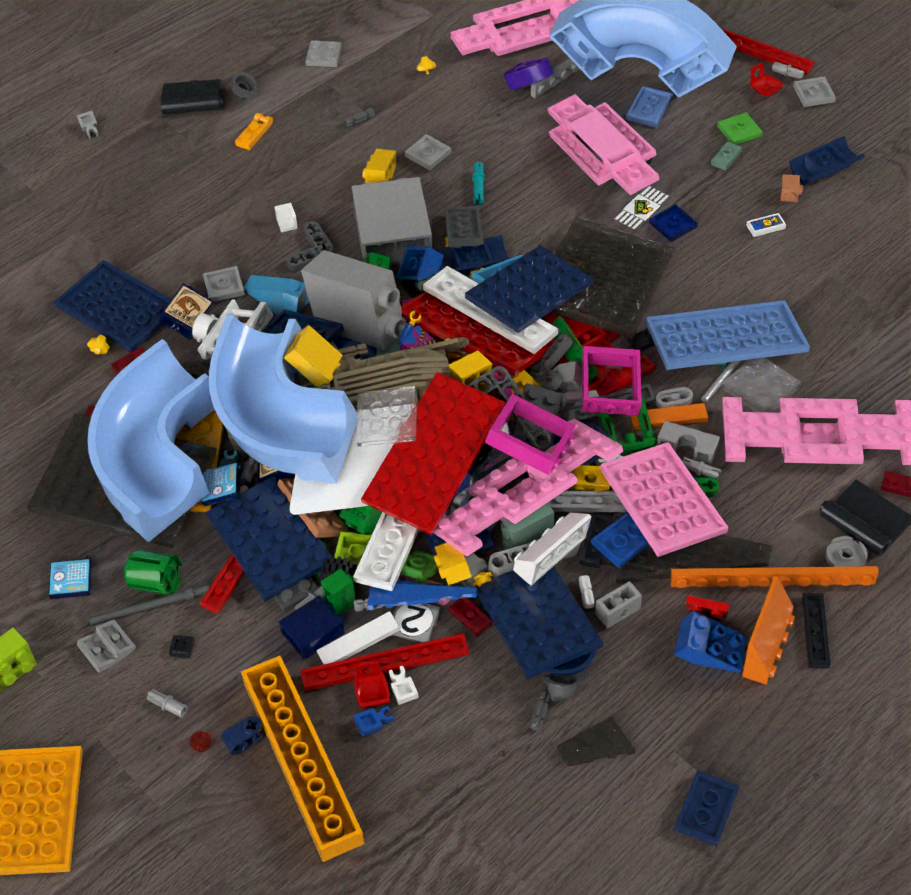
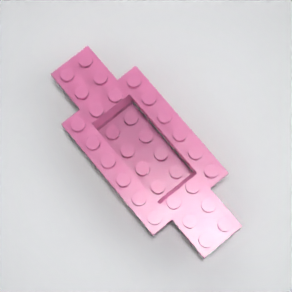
(510, 37)
(609, 137)

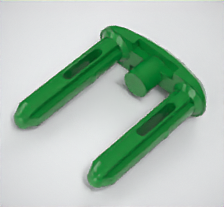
(631, 445)

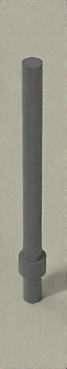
(188, 593)

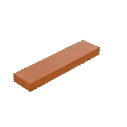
(679, 414)

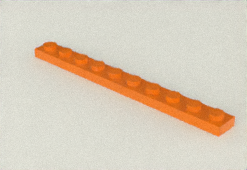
(763, 576)

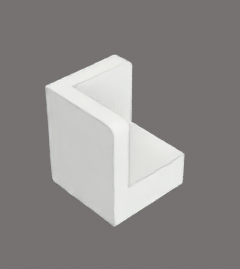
(286, 217)

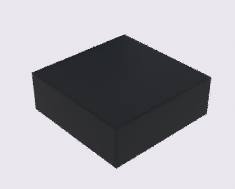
(181, 646)

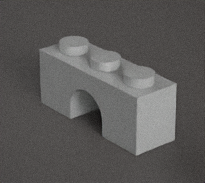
(704, 444)

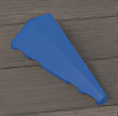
(416, 593)

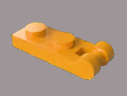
(254, 131)

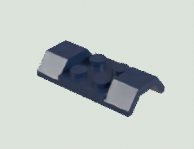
(824, 161)
(474, 258)

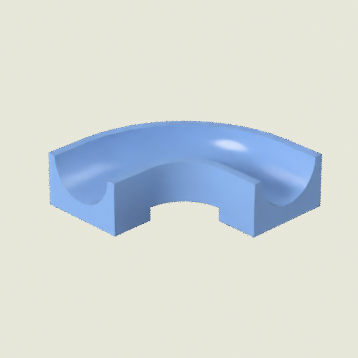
(665, 32)
(268, 413)
(135, 439)

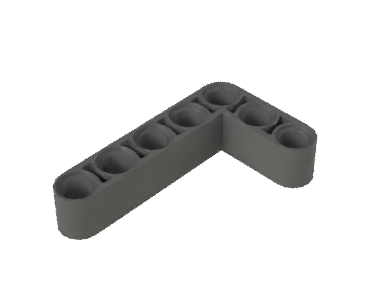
(500, 386)

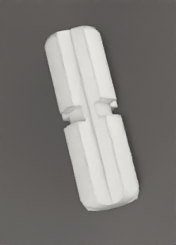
(587, 594)

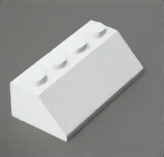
(551, 547)

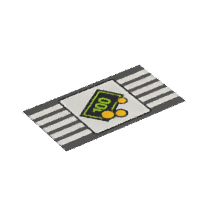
(641, 207)

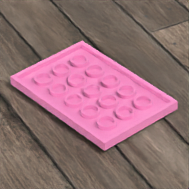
(663, 499)

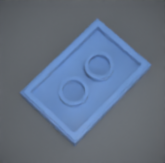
(649, 106)

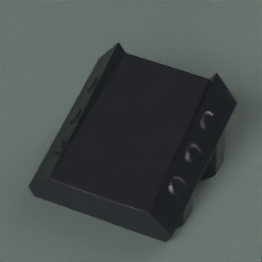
(486, 459)

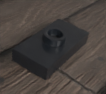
(641, 340)

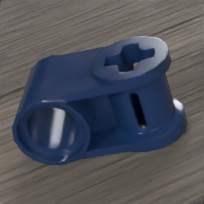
(242, 736)

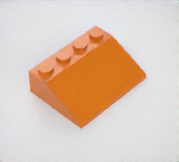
(769, 634)

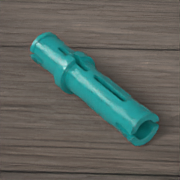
(478, 178)

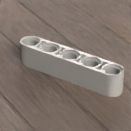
(506, 562)

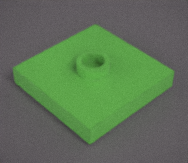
(740, 129)

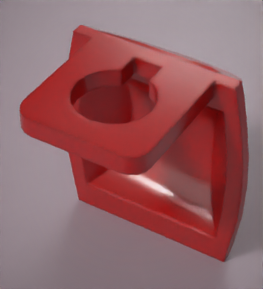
(764, 83)
(371, 687)

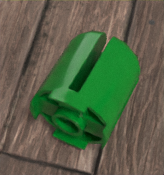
(152, 572)

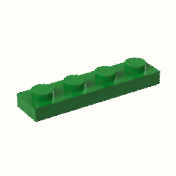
(575, 351)

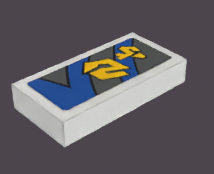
(766, 225)

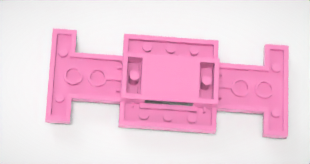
(816, 442)
(526, 497)

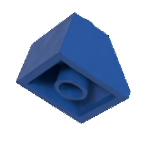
(419, 263)

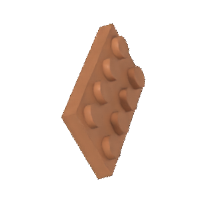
(319, 523)

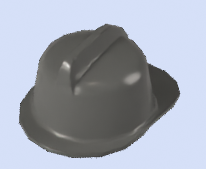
(244, 85)
(564, 686)

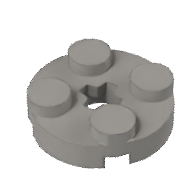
(842, 544)

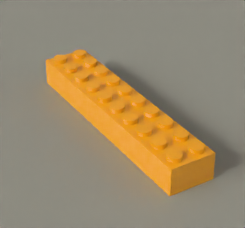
(302, 759)

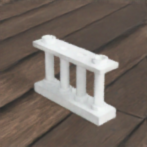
(258, 321)

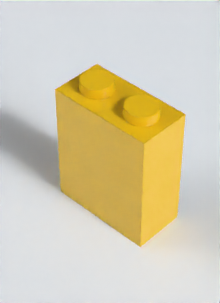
(313, 356)

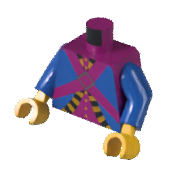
(415, 337)

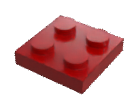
(714, 608)

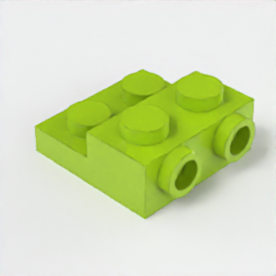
(352, 546)

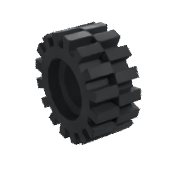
(333, 564)

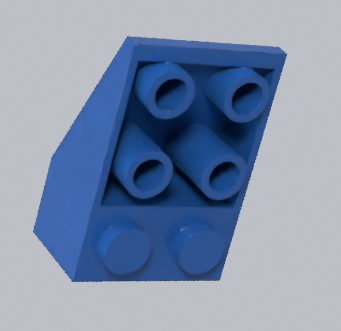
(710, 643)

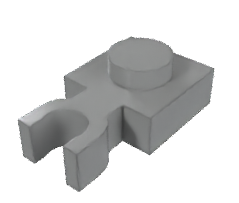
(88, 123)

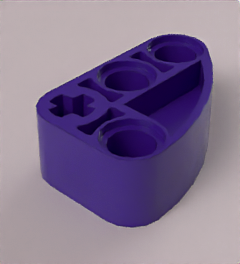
(528, 72)

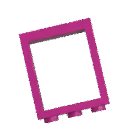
(611, 357)
(523, 451)

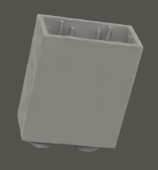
(391, 217)
(356, 296)

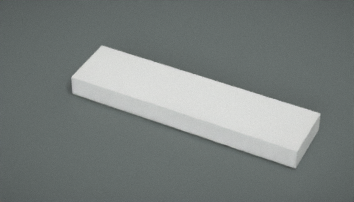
(359, 639)

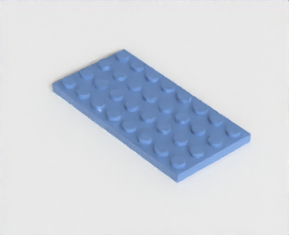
(726, 334)

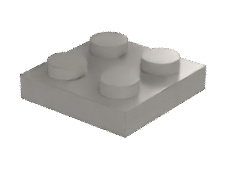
(323, 53)
(814, 91)
(428, 152)
(223, 284)

